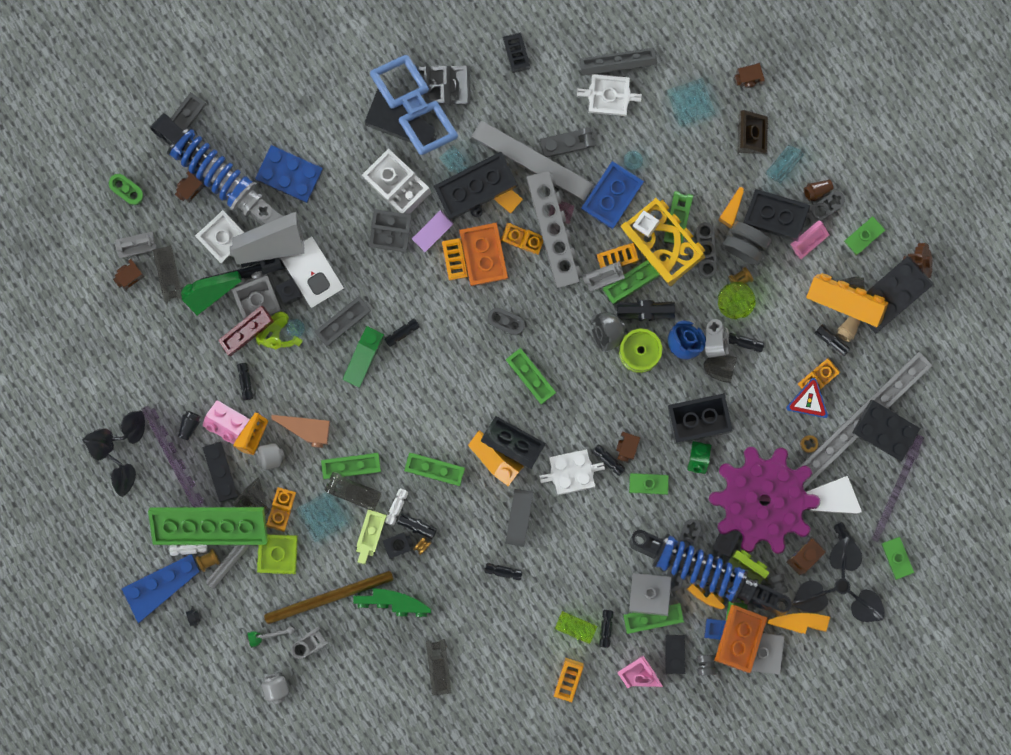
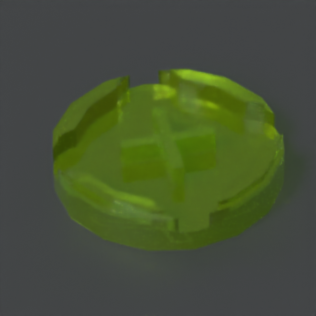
(736, 300)

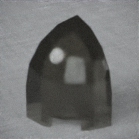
(720, 367)

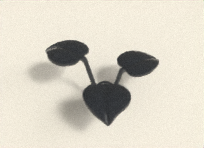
(101, 444)
(843, 556)

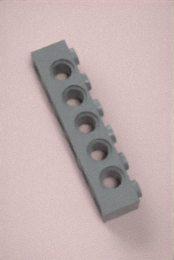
(560, 277)

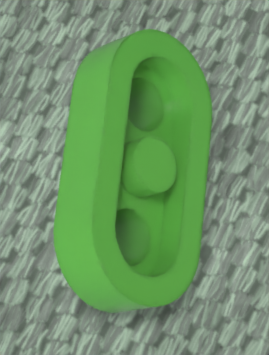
(126, 189)

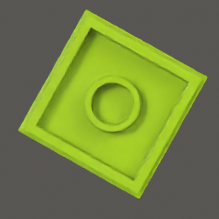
(278, 555)

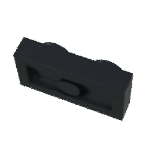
(674, 654)

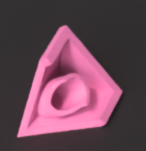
(639, 674)

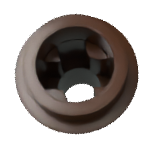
(816, 190)

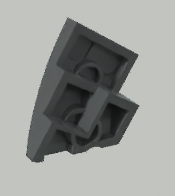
(446, 81)

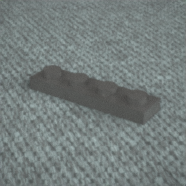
(618, 61)

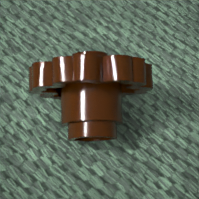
(922, 258)

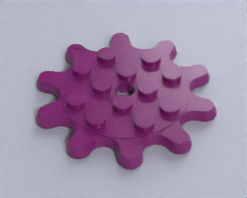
(786, 500)

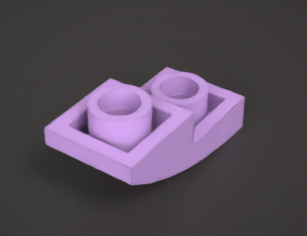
(432, 231)

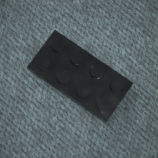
(475, 186)
(900, 289)

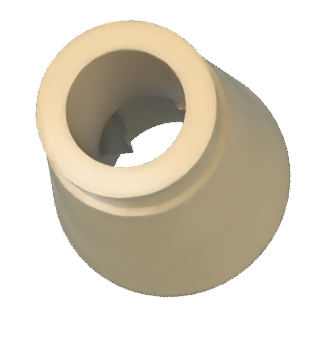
(848, 329)

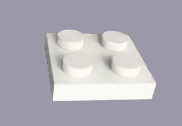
(218, 236)

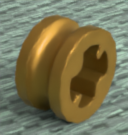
(811, 449)
(422, 545)

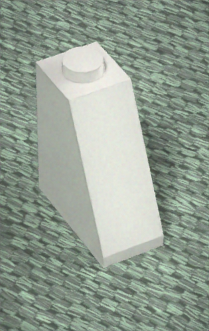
(836, 497)

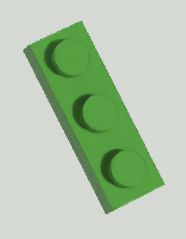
(633, 281)
(530, 376)
(351, 465)
(434, 469)
(639, 622)

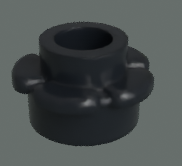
(193, 617)

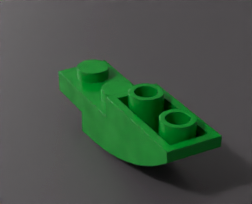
(401, 603)

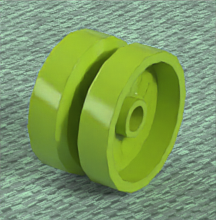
(640, 362)

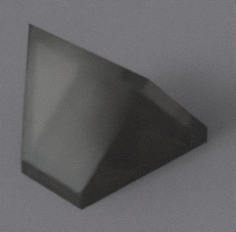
(252, 497)

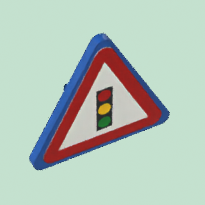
(809, 401)

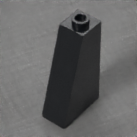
(387, 121)

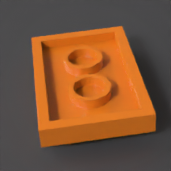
(483, 254)
(740, 639)

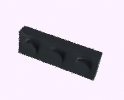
(220, 471)

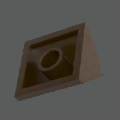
(752, 132)

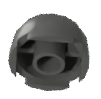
(608, 330)

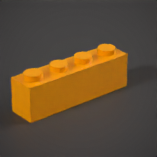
(847, 299)

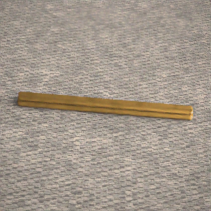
(328, 597)

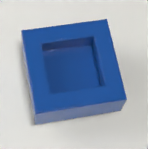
(714, 628)

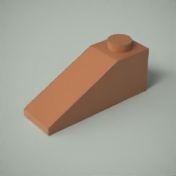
(310, 430)

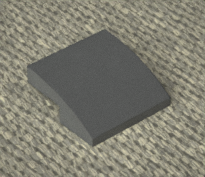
(390, 230)

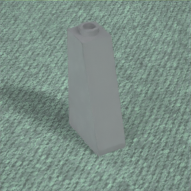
(269, 241)

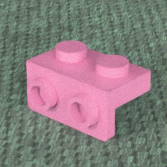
(225, 422)

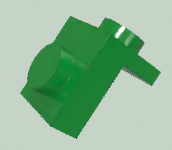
(699, 457)

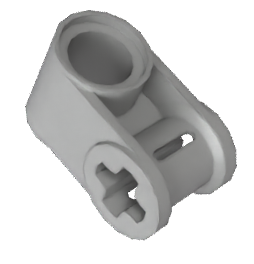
(716, 339)
(310, 643)

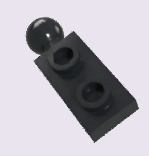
(725, 544)

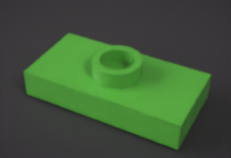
(864, 235)
(648, 484)
(897, 558)

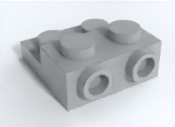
(255, 293)

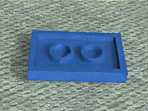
(289, 174)
(612, 195)

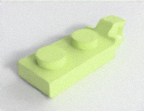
(370, 535)

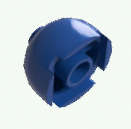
(685, 340)

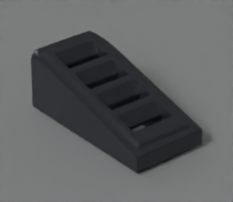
(521, 66)

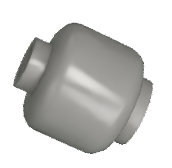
(269, 456)
(275, 688)

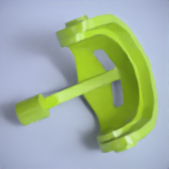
(280, 320)

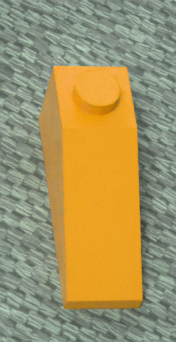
(496, 462)

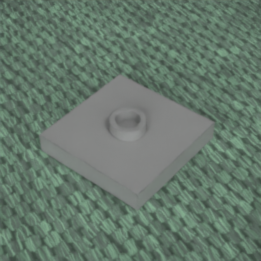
(650, 594)
(769, 654)

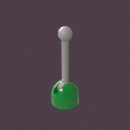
(256, 638)

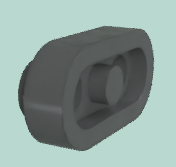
(506, 320)

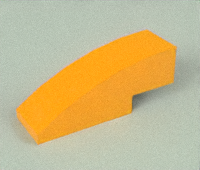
(800, 621)

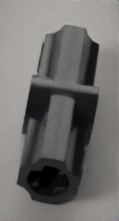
(646, 310)

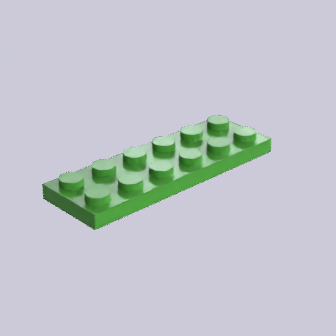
(208, 525)

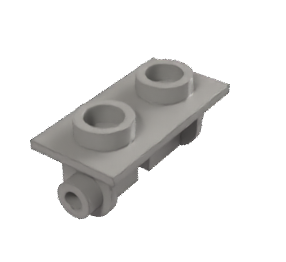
(135, 244)
(604, 276)

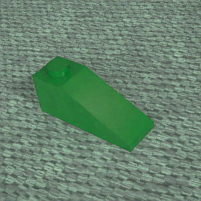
(206, 291)
(363, 356)

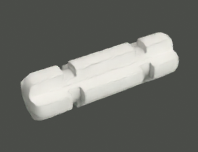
(396, 506)
(187, 549)

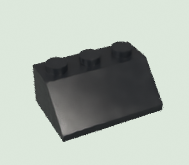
(699, 418)

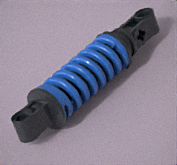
(710, 573)

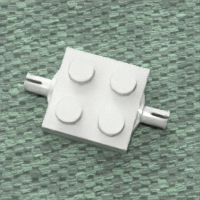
(609, 95)
(572, 472)

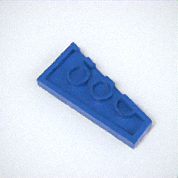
(156, 588)

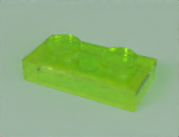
(575, 627)

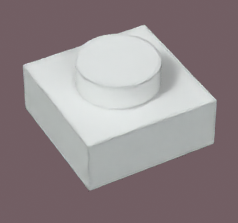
(646, 224)

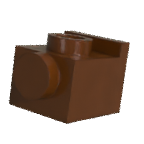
(749, 76)
(188, 188)
(128, 275)
(627, 447)

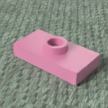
(810, 239)

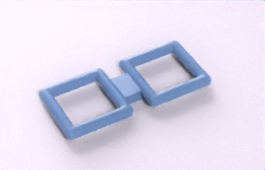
(413, 104)

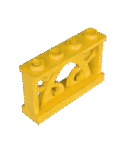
(665, 267)

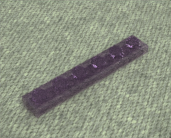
(169, 449)

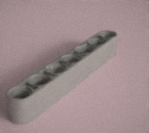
(531, 160)

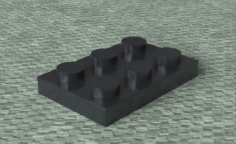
(776, 215)
(886, 430)
(513, 442)

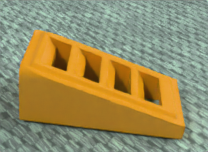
(729, 215)
(449, 243)
(626, 262)
(249, 439)
(575, 664)

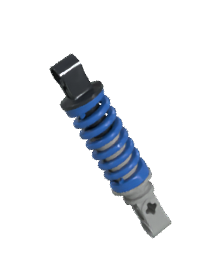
(213, 171)

